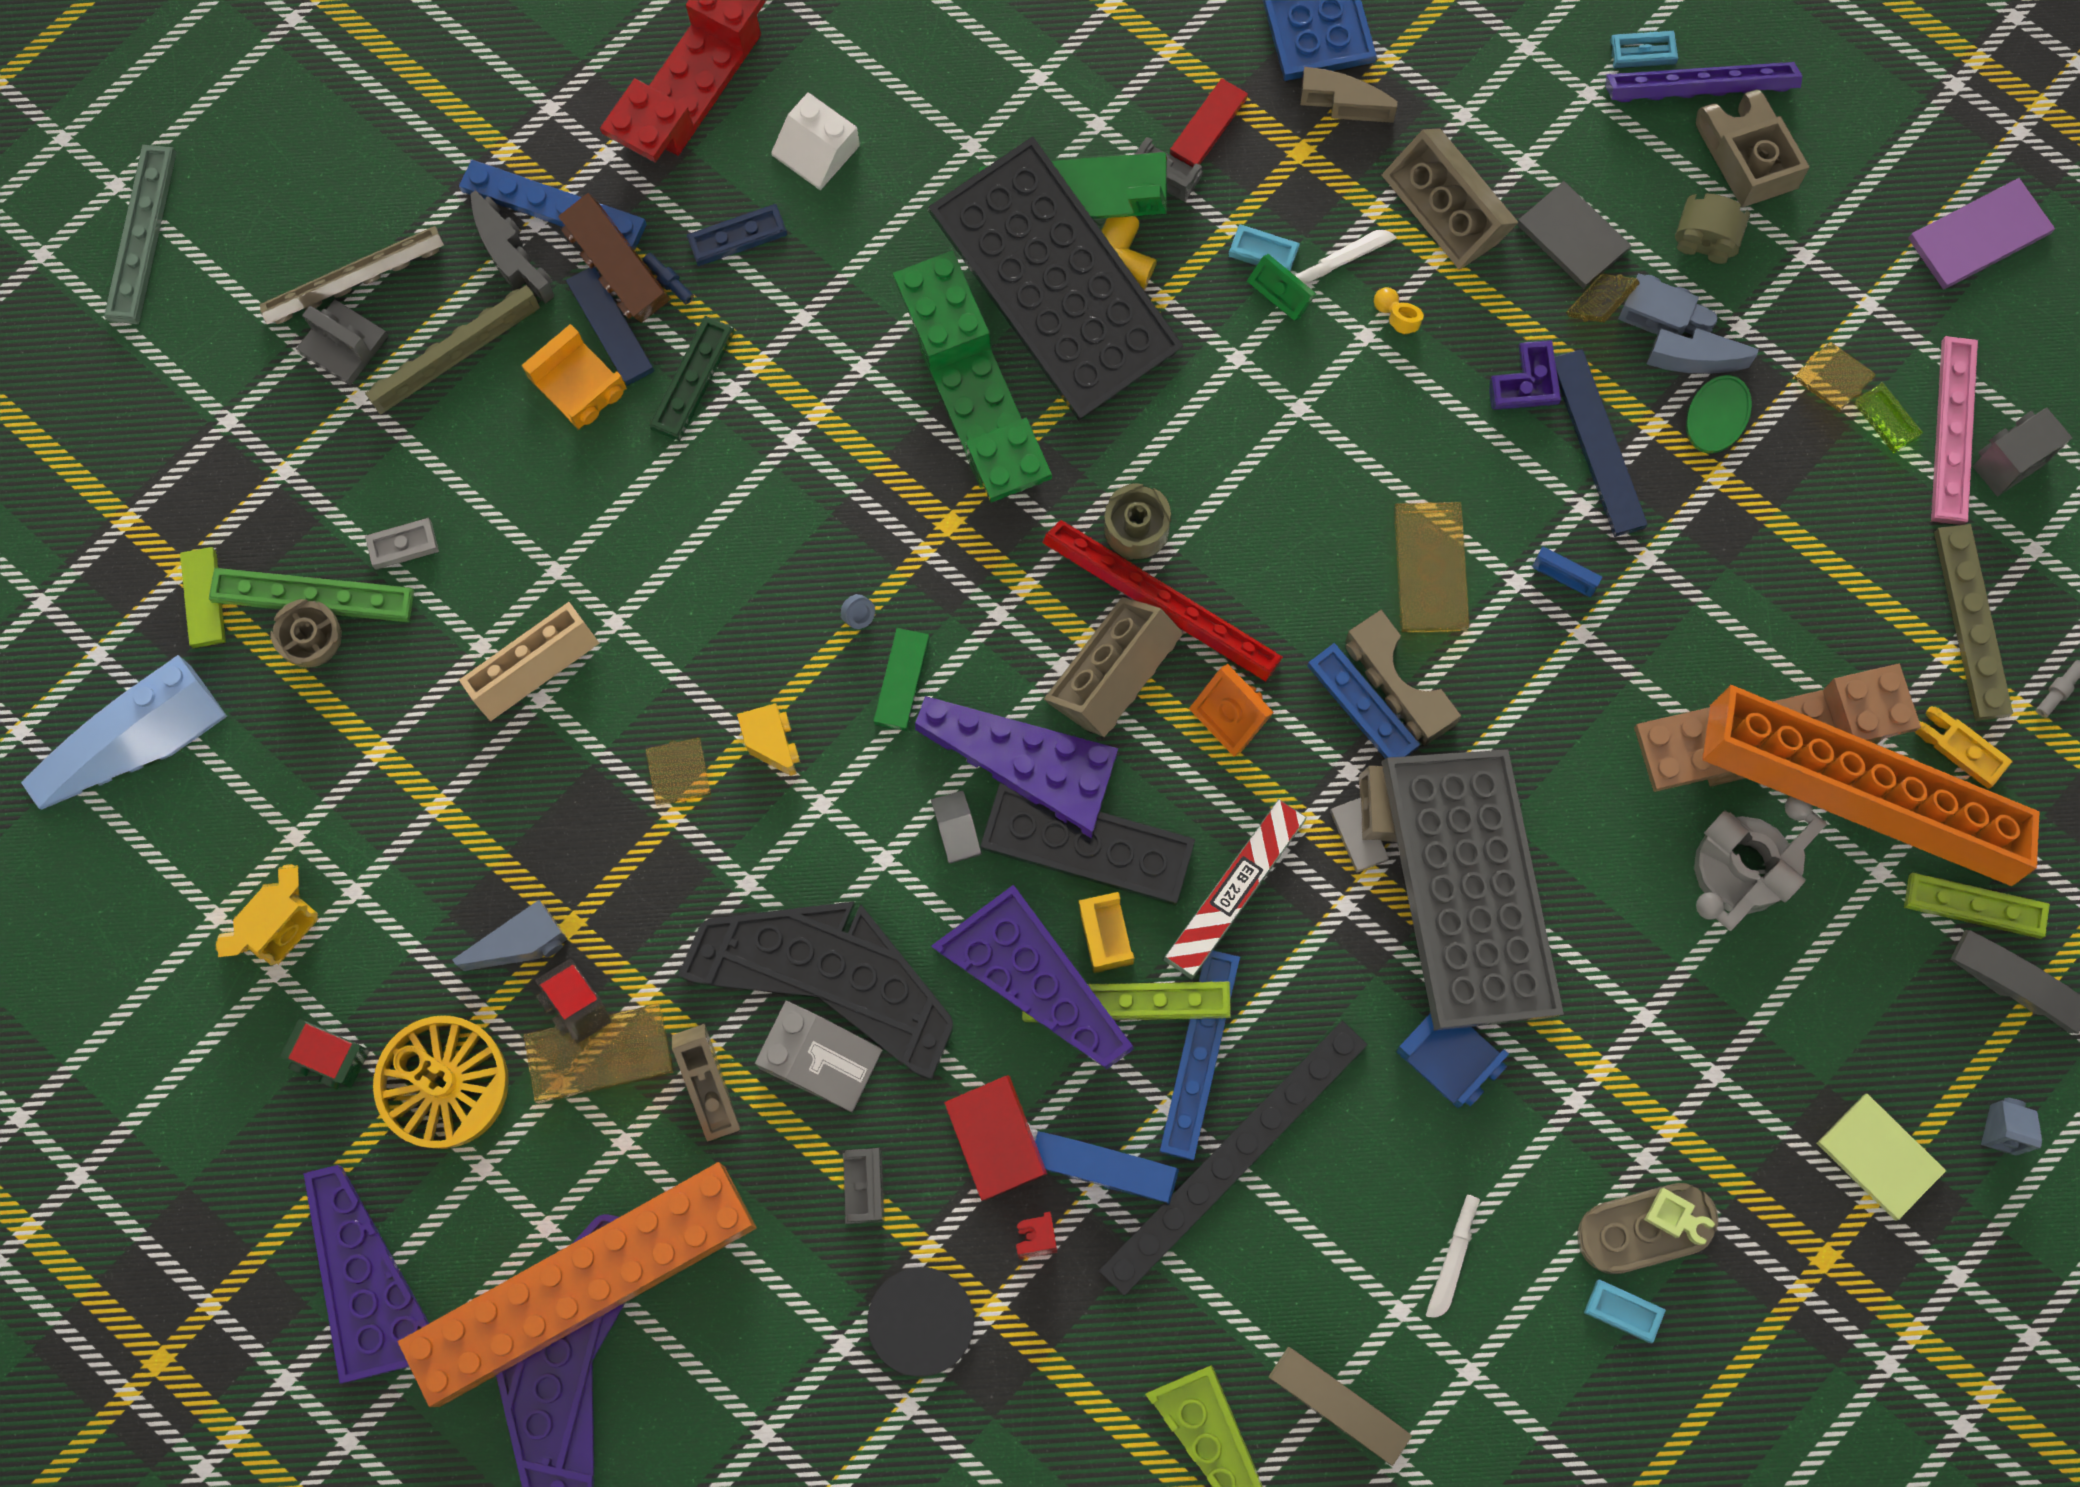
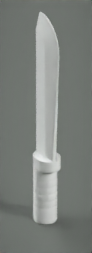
(1349, 253)
(1450, 1271)

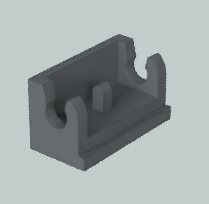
(1180, 176)
(863, 1186)

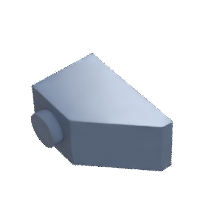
(2012, 1127)

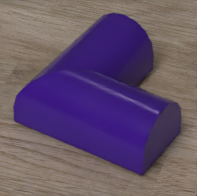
(1532, 387)

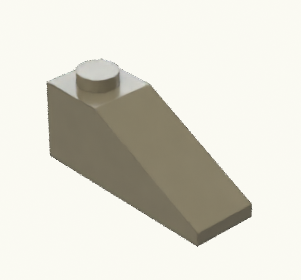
(705, 1082)

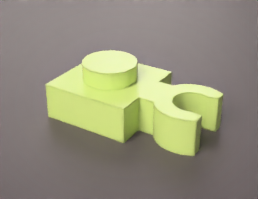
(1674, 1215)

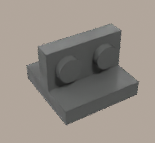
(340, 341)

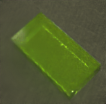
(1888, 417)

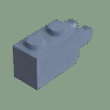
(1665, 307)

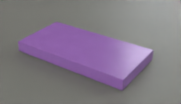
(1981, 233)

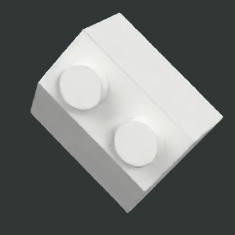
(815, 141)

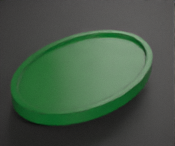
(1718, 414)

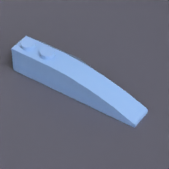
(134, 729)

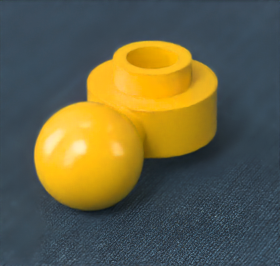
(1403, 316)

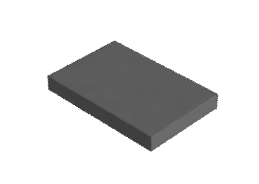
(1573, 235)

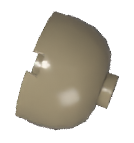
(306, 633)

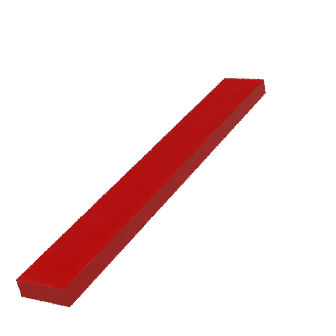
(1151, 591)

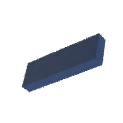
(737, 234)

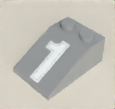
(818, 1056)

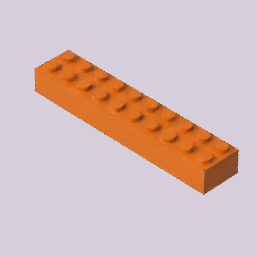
(1871, 786)
(576, 1285)

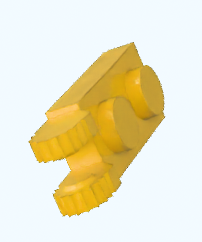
(1964, 747)

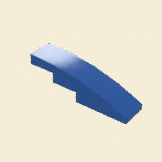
(1107, 1167)

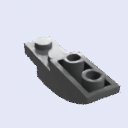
(506, 248)

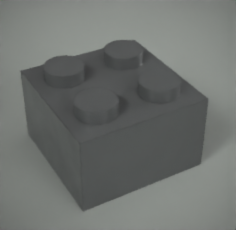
(2021, 450)

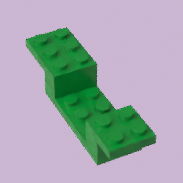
(969, 379)

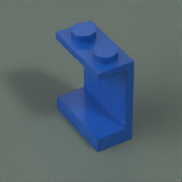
(1453, 1060)

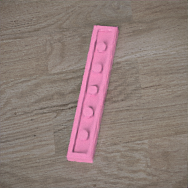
(1954, 431)

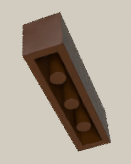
(614, 258)

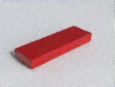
(1208, 123)

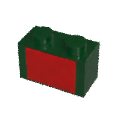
(325, 1054)

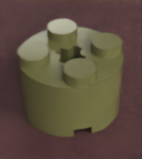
(1711, 227)
(1145, 506)

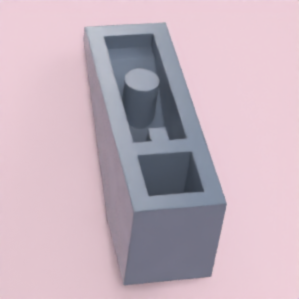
(520, 939)

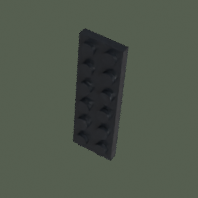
(1117, 855)

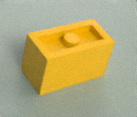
(1105, 932)

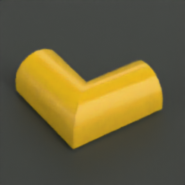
(1120, 234)

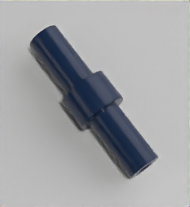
(668, 278)

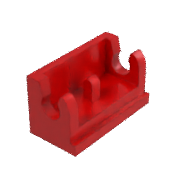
(1041, 1234)

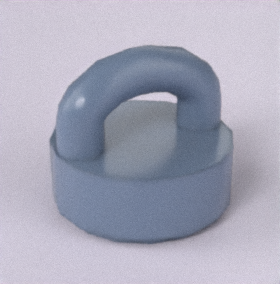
(857, 611)

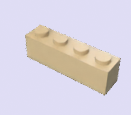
(529, 661)

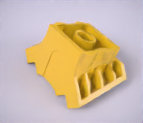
(270, 921)

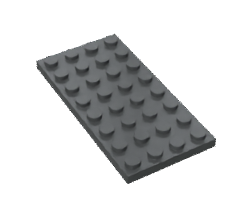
(1471, 889)

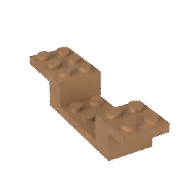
(1863, 704)

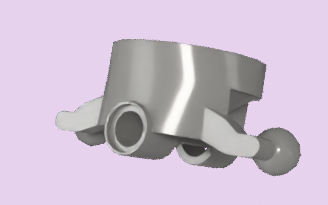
(1737, 888)

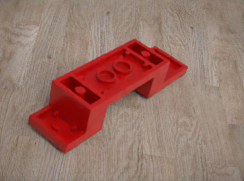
(689, 81)

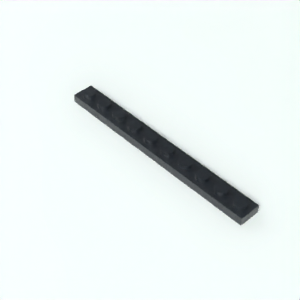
(1232, 1158)

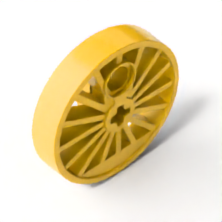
(430, 1094)

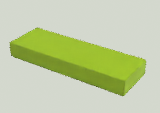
(203, 618)

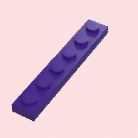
(1696, 81)

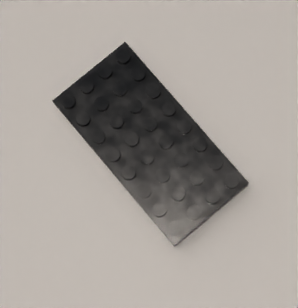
(1055, 278)

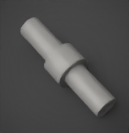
(2060, 690)

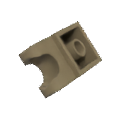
(1753, 149)

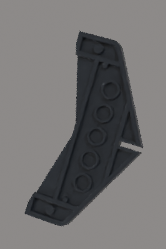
(812, 956)

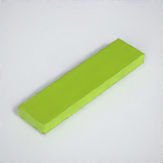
(1976, 905)

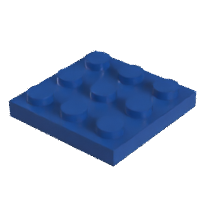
(1319, 35)

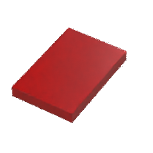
(995, 1138)

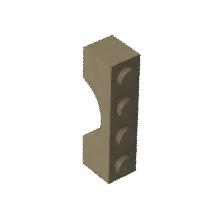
(1425, 712)

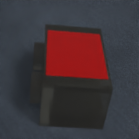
(572, 1001)

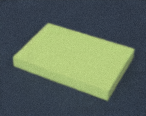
(1881, 1157)

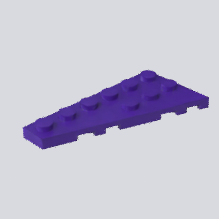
(1033, 761)
(1023, 963)
(361, 1282)

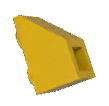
(766, 738)

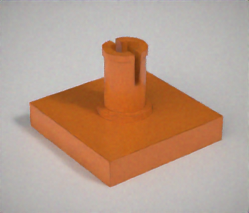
(1231, 710)

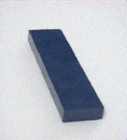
(610, 326)

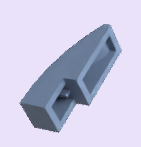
(1699, 354)

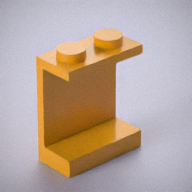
(574, 378)

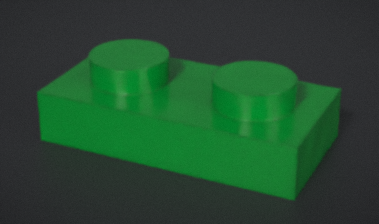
(1281, 287)

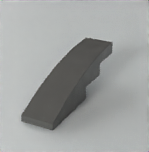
(2019, 979)

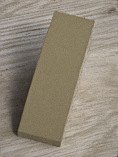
(1347, 96)

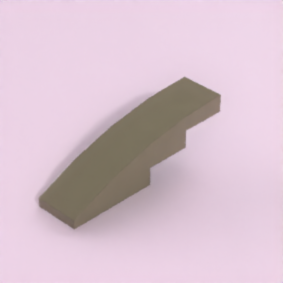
(1340, 1406)

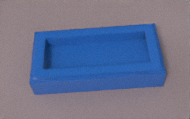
(1566, 572)

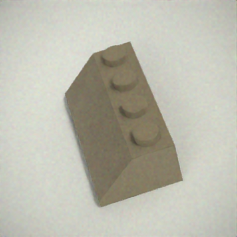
(1449, 197)
(1114, 665)

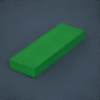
(901, 679)

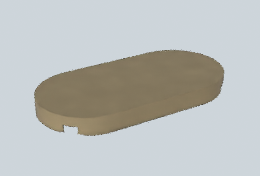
(1620, 1240)

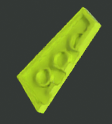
(1207, 1429)

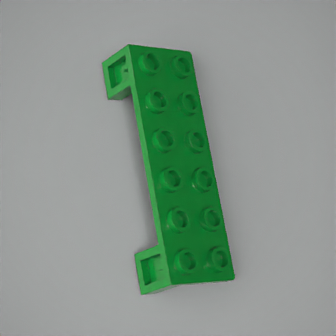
(1118, 184)

